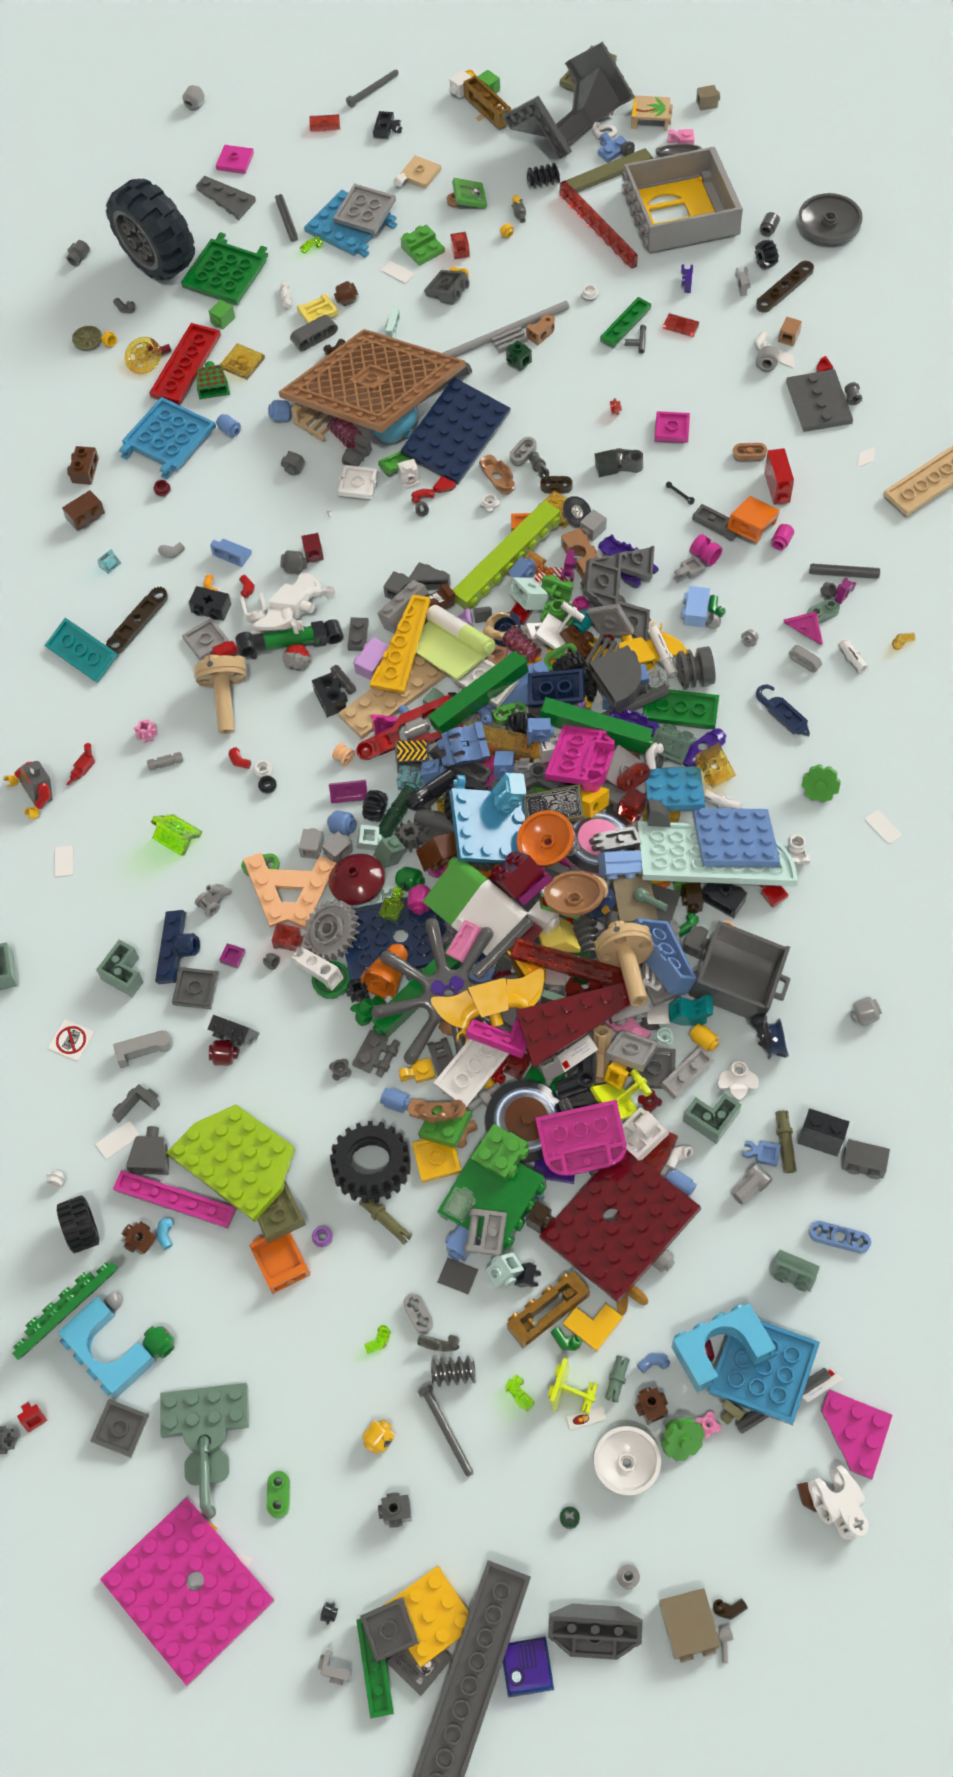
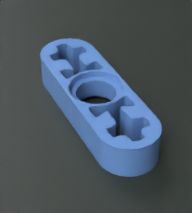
(854, 1247)

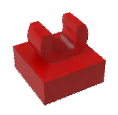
(521, 612)
(31, 1416)

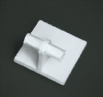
(551, 627)

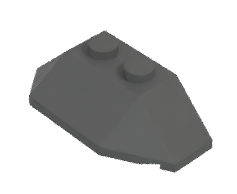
(595, 1631)

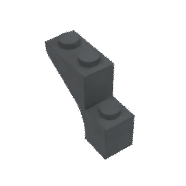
(423, 573)
(474, 770)

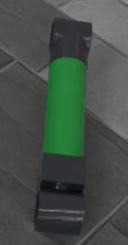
(315, 634)

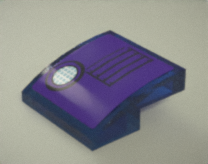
(527, 1667)

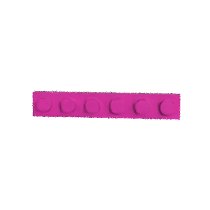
(174, 1199)

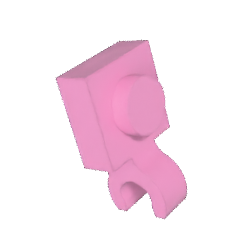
(684, 136)

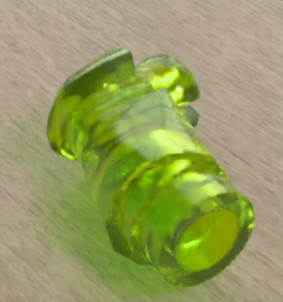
(521, 1398)

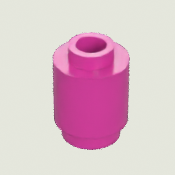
(782, 536)

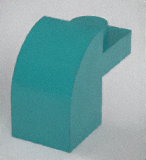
(689, 1012)

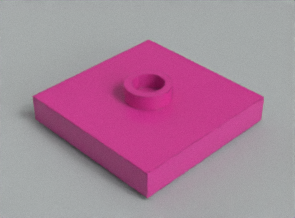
(234, 159)
(672, 427)

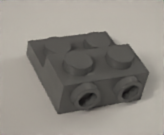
(448, 285)

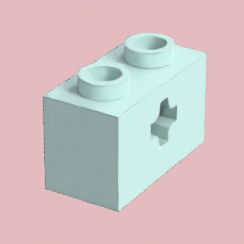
(528, 593)

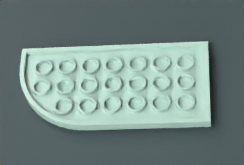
(675, 856)

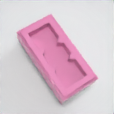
(463, 941)

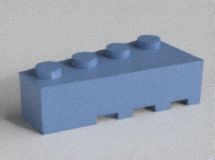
(668, 958)

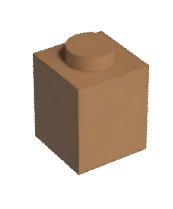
(790, 331)

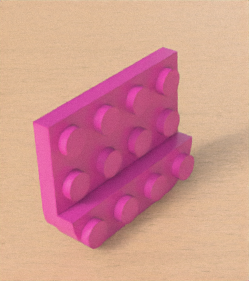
(581, 757)
(582, 1139)

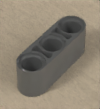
(313, 332)

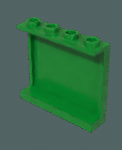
(494, 1194)

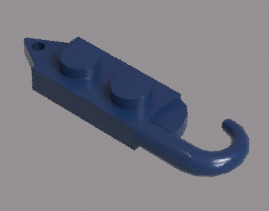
(783, 712)

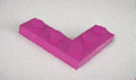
(511, 1043)

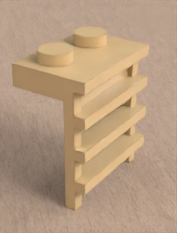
(305, 416)

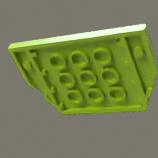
(236, 1159)

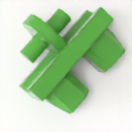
(557, 588)

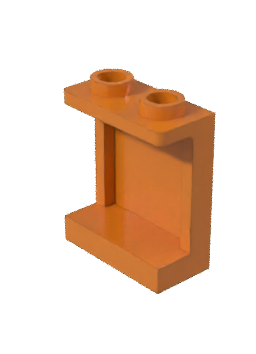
(752, 518)
(279, 1261)

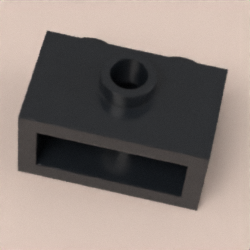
(724, 897)

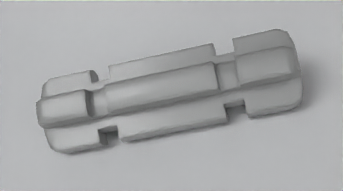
(164, 761)

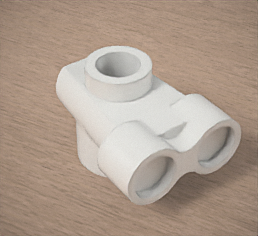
(797, 850)

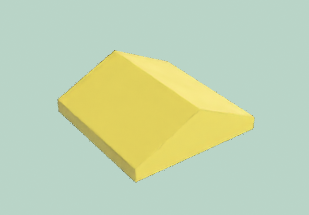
(561, 938)

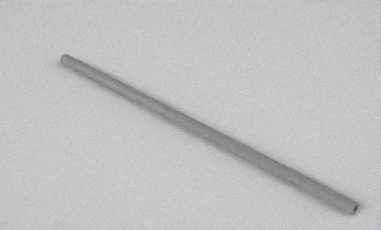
(521, 323)

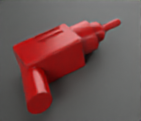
(83, 764)

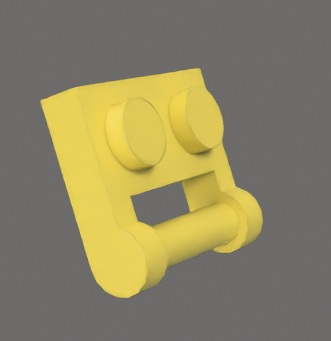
(317, 308)

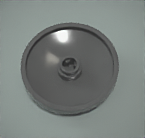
(830, 218)

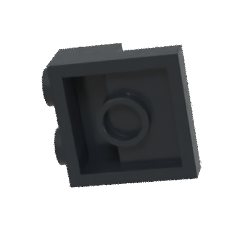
(236, 1032)

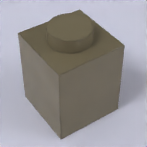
(707, 97)

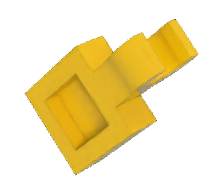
(421, 1071)

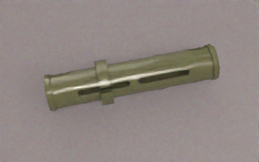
(785, 1137)
(378, 1213)

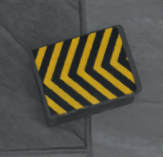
(411, 753)

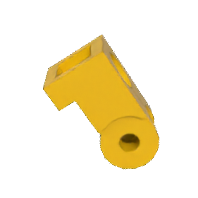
(617, 1075)

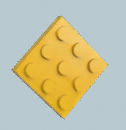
(435, 1613)

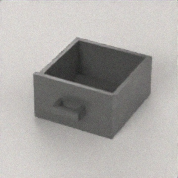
(741, 971)

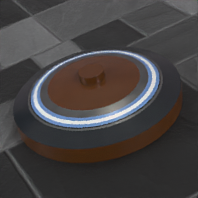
(515, 1111)

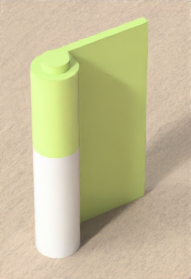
(452, 643)

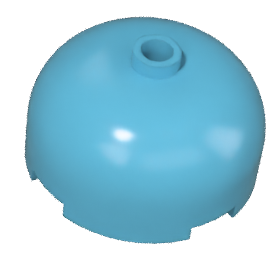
(399, 429)

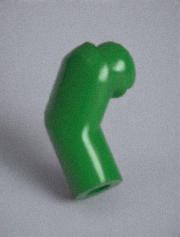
(714, 608)
(692, 920)
(564, 1342)

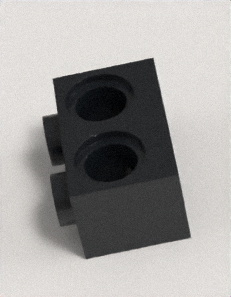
(327, 695)

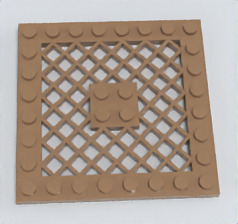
(372, 380)

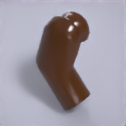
(805, 1496)

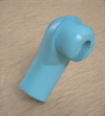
(161, 1232)

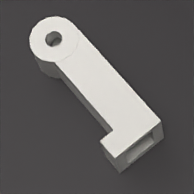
(317, 967)

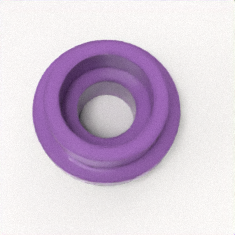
(319, 1231)

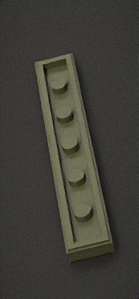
(606, 171)

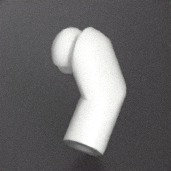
(651, 754)
(677, 1154)

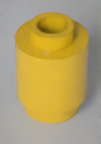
(704, 1037)

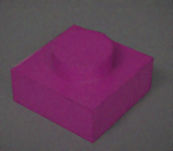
(232, 955)

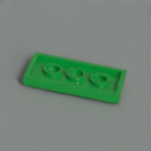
(684, 709)

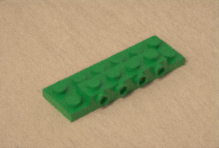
(57, 1312)

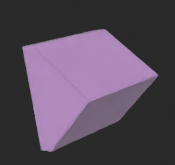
(466, 616)

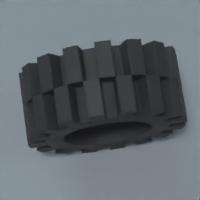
(569, 661)

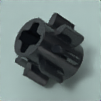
(359, 995)

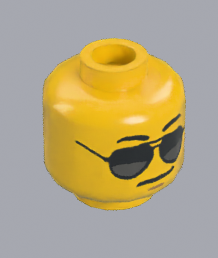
(378, 1436)

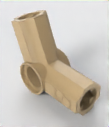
(602, 1040)

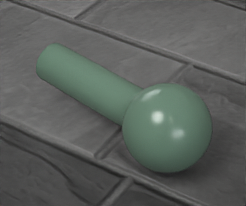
(641, 895)

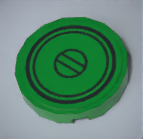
(340, 989)

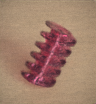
(344, 431)
(518, 642)

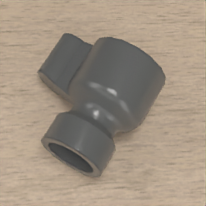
(77, 251)

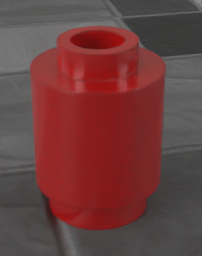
(225, 648)

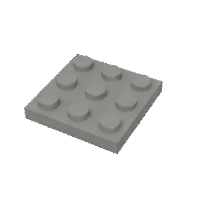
(364, 209)

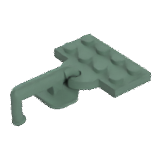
(204, 1416)

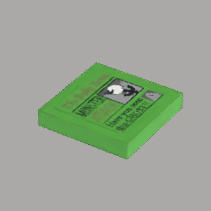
(469, 193)

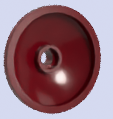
(361, 885)

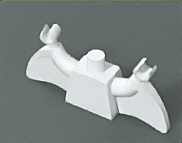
(291, 603)

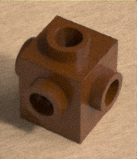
(144, 1241)
(651, 1412)

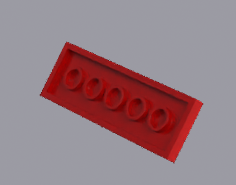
(184, 363)

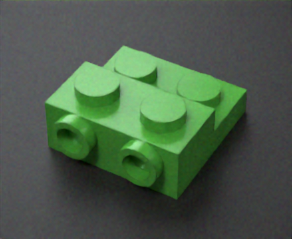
(422, 244)
(501, 1152)

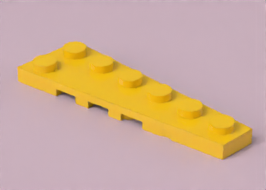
(399, 658)

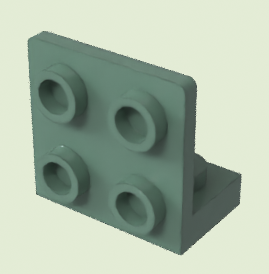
(675, 742)
(795, 1271)

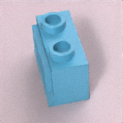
(515, 791)

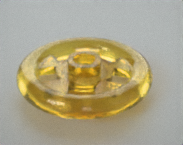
(139, 352)

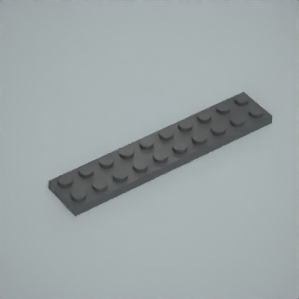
(473, 1673)

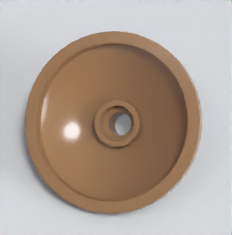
(574, 893)

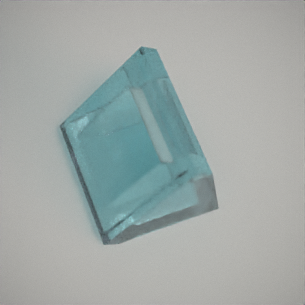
(108, 561)

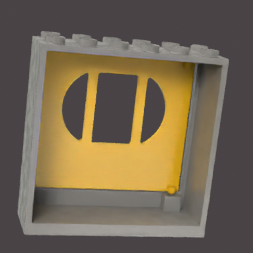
(699, 183)

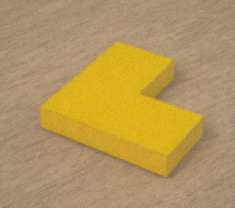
(593, 1331)

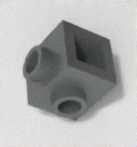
(403, 1513)

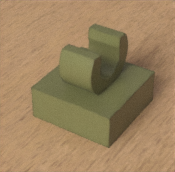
(732, 1411)

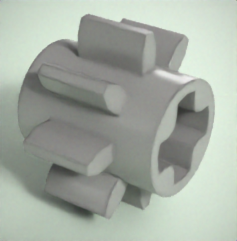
(522, 766)

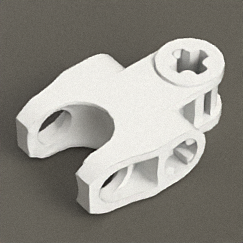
(841, 1505)

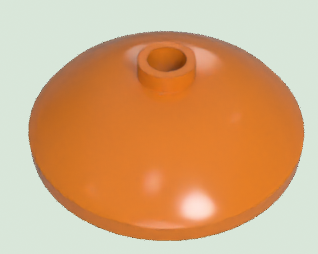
(540, 829)

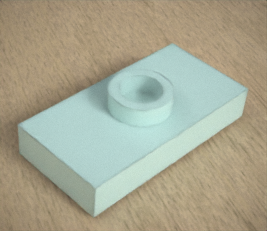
(393, 322)

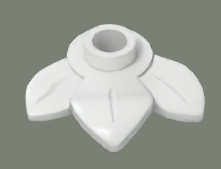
(738, 1082)

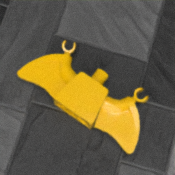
(645, 649)
(489, 1000)

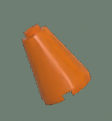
(383, 979)

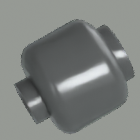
(292, 562)

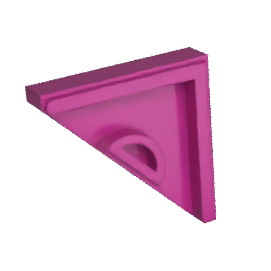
(808, 625)
(382, 723)

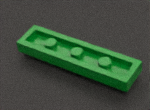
(625, 322)
(375, 1677)

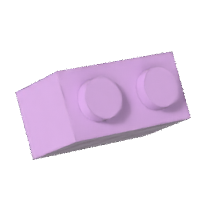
(370, 658)

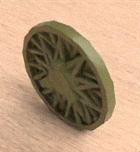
(87, 337)

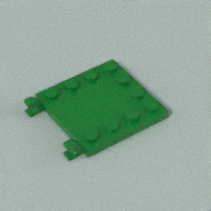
(224, 270)

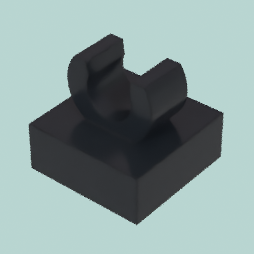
(526, 1277)

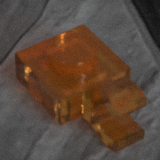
(540, 564)

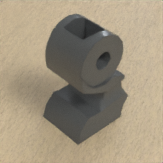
(354, 456)

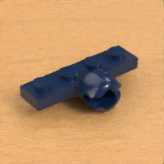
(174, 946)

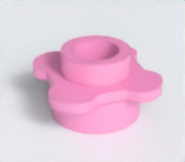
(714, 1426)

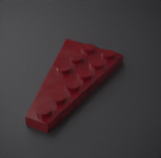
(563, 1021)

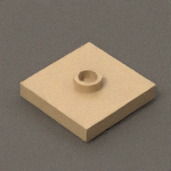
(421, 171)

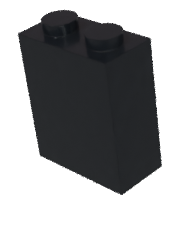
(823, 1132)

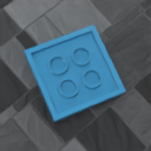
(676, 788)

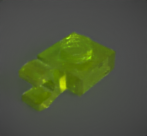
(392, 907)

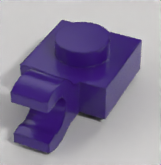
(687, 278)

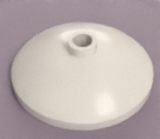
(631, 1445)

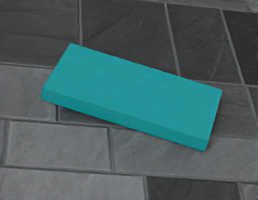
(81, 650)

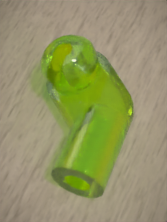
(310, 242)
(381, 1340)

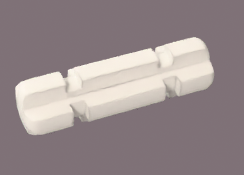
(285, 295)

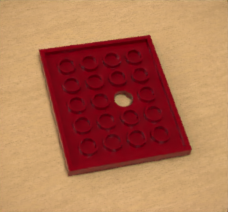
(620, 1251)

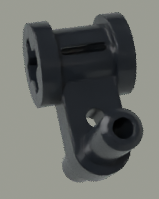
(591, 692)

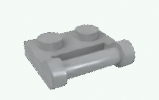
(492, 1232)

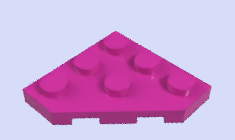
(857, 1431)

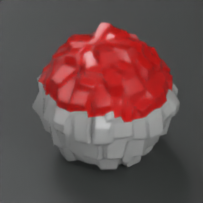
(296, 657)

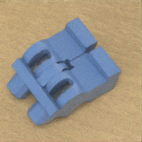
(456, 746)

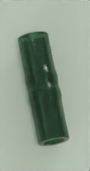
(395, 813)

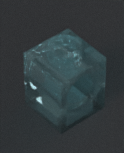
(409, 776)

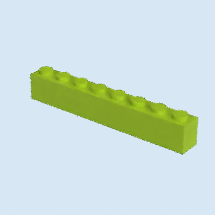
(506, 554)

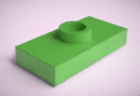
(390, 463)

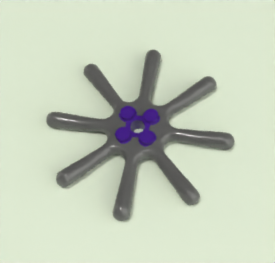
(435, 985)

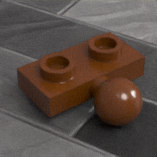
(581, 641)

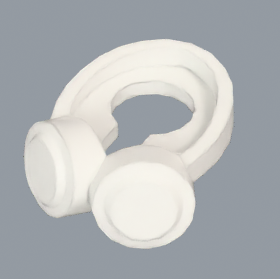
(597, 128)

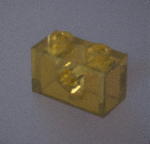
(714, 756)

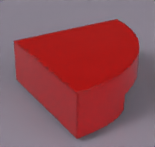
(824, 365)
(444, 484)

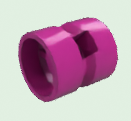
(706, 550)

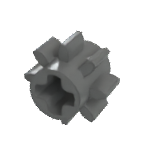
(7, 1439)

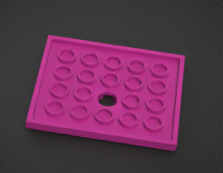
(184, 1623)

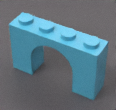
(739, 1323)
(114, 1375)

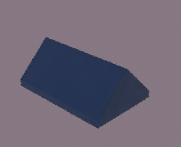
(558, 685)

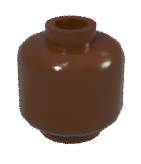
(346, 293)

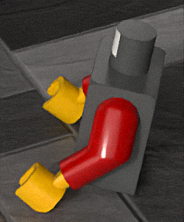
(36, 784)

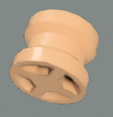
(343, 754)

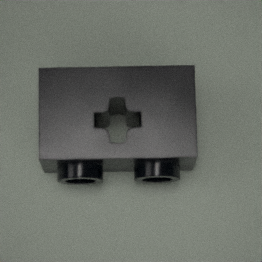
(209, 603)

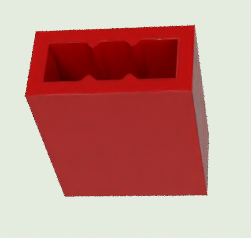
(779, 476)

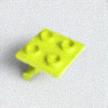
(608, 1092)
(556, 1391)

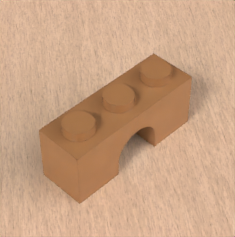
(579, 542)

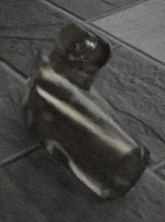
(439, 1345)

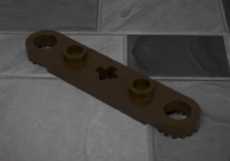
(777, 293)
(145, 611)

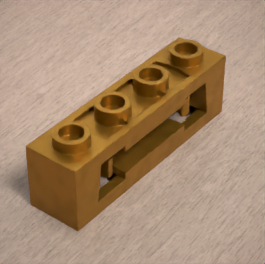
(485, 101)
(567, 1281)

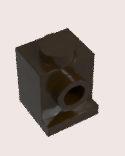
(692, 897)
(539, 1217)

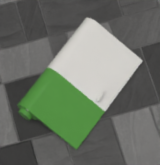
(470, 896)

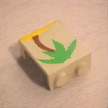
(651, 109)

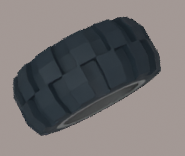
(150, 229)

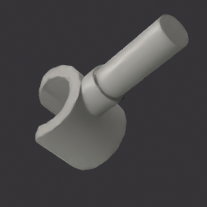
(725, 1635)

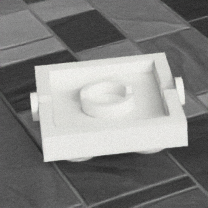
(357, 482)

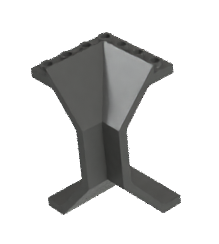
(596, 94)

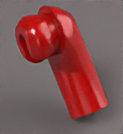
(427, 493)

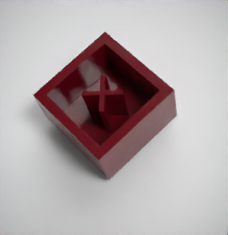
(515, 874)

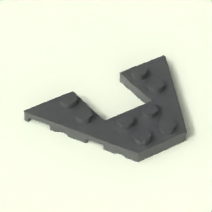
(603, 583)

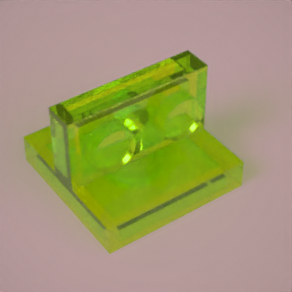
(174, 832)

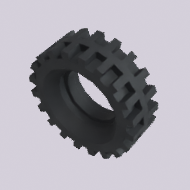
(370, 1185)

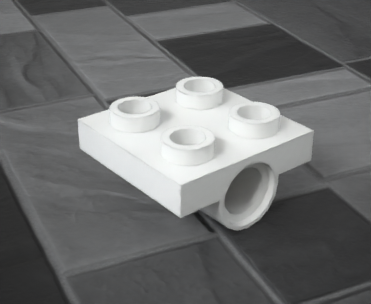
(643, 1133)

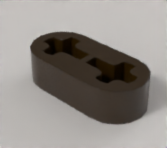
(556, 484)

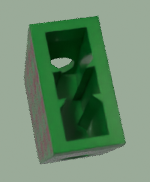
(211, 381)

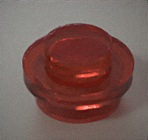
(615, 406)

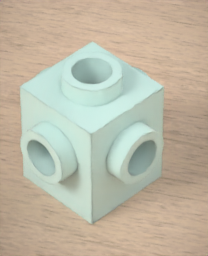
(504, 1270)

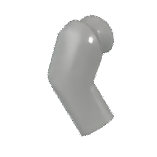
(169, 551)

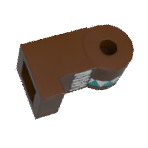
(444, 597)

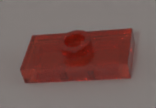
(324, 122)
(681, 325)

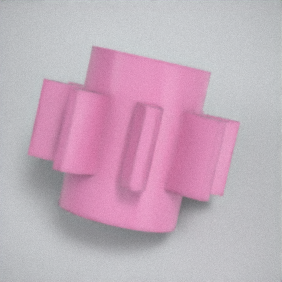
(145, 730)

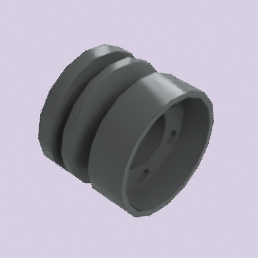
(692, 667)

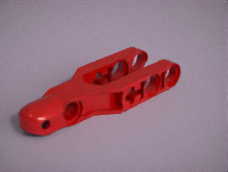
(385, 741)

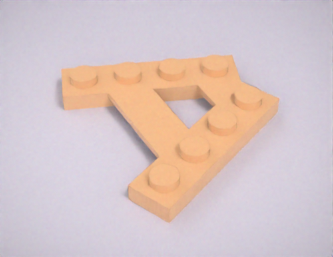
(268, 880)

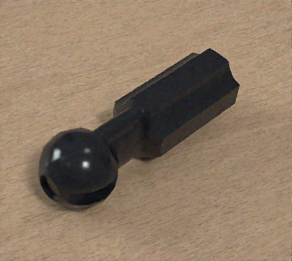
(430, 791)

